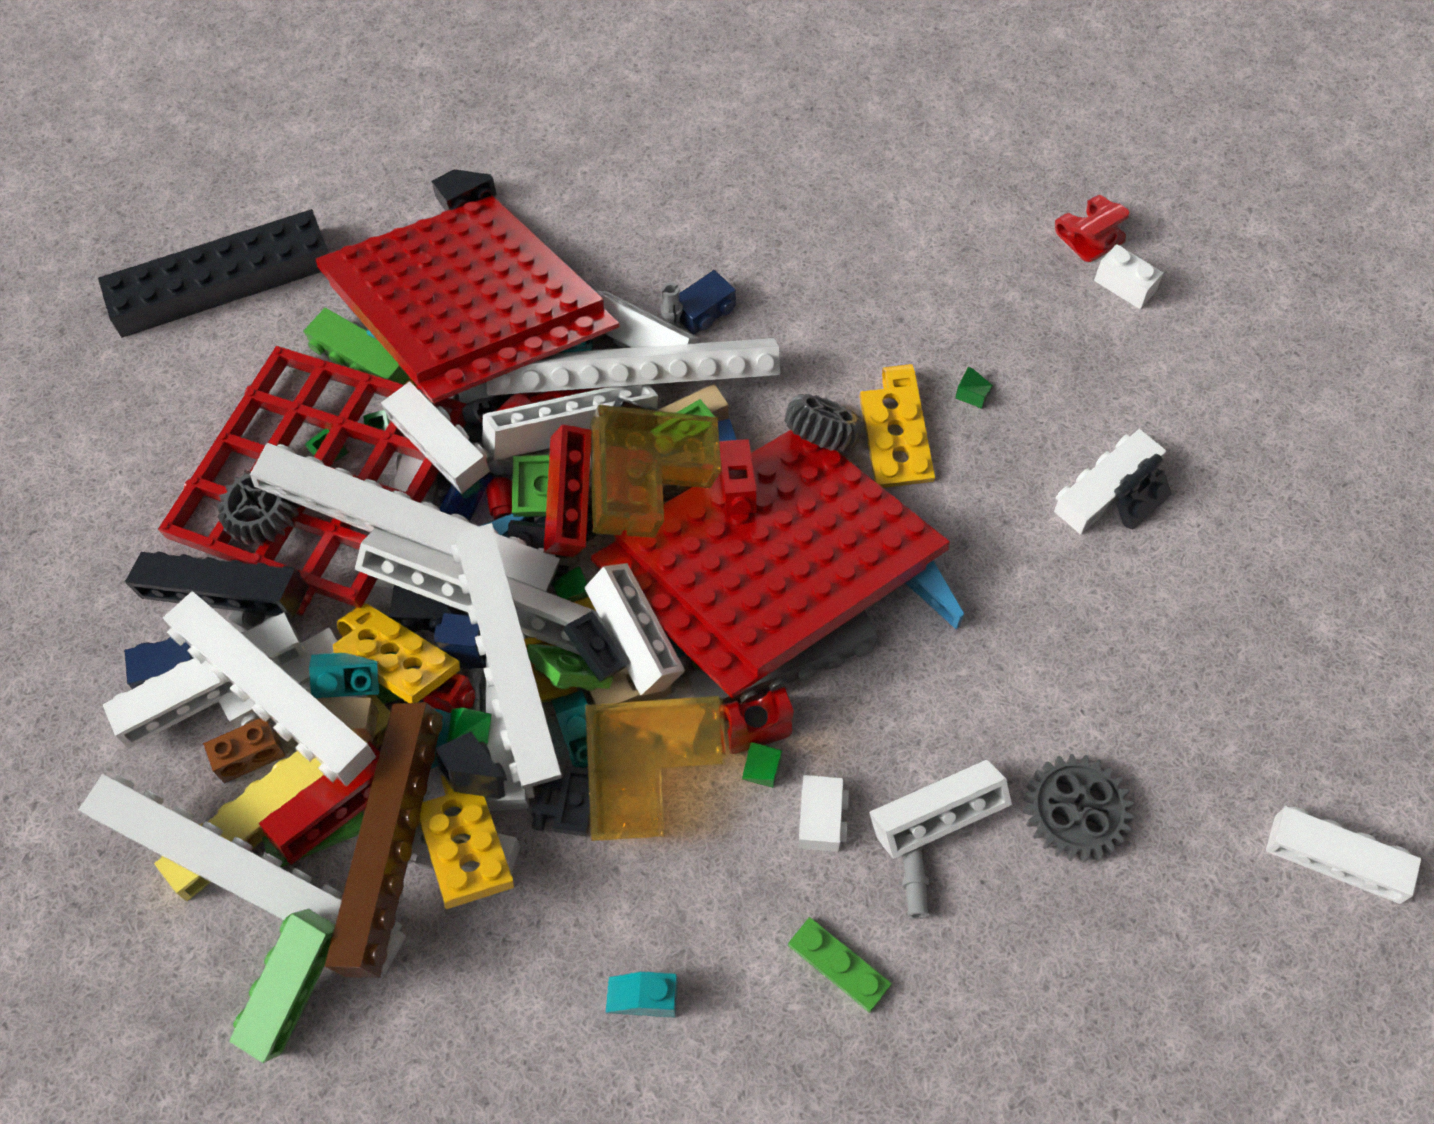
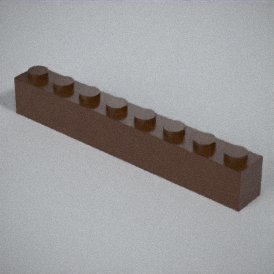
(385, 842)

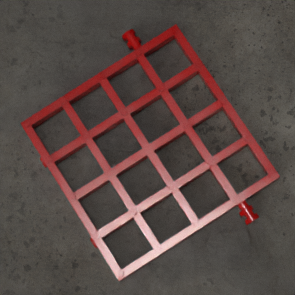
(339, 429)

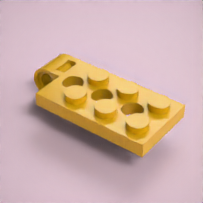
(901, 385)
(411, 651)
(448, 857)

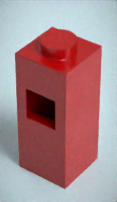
(737, 477)

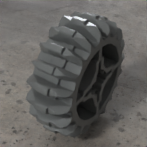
(823, 422)
(246, 520)

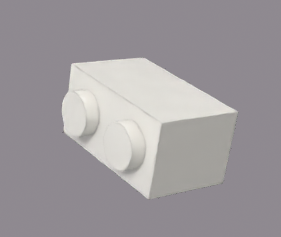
(1128, 276)
(821, 813)

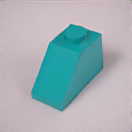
(643, 994)

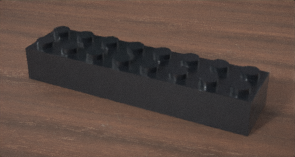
(213, 273)

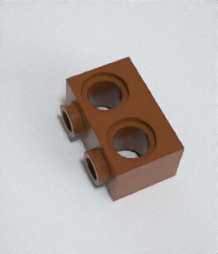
(244, 750)

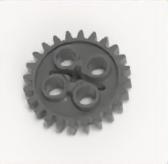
(1075, 836)

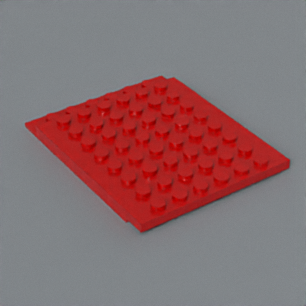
(465, 297)
(774, 581)

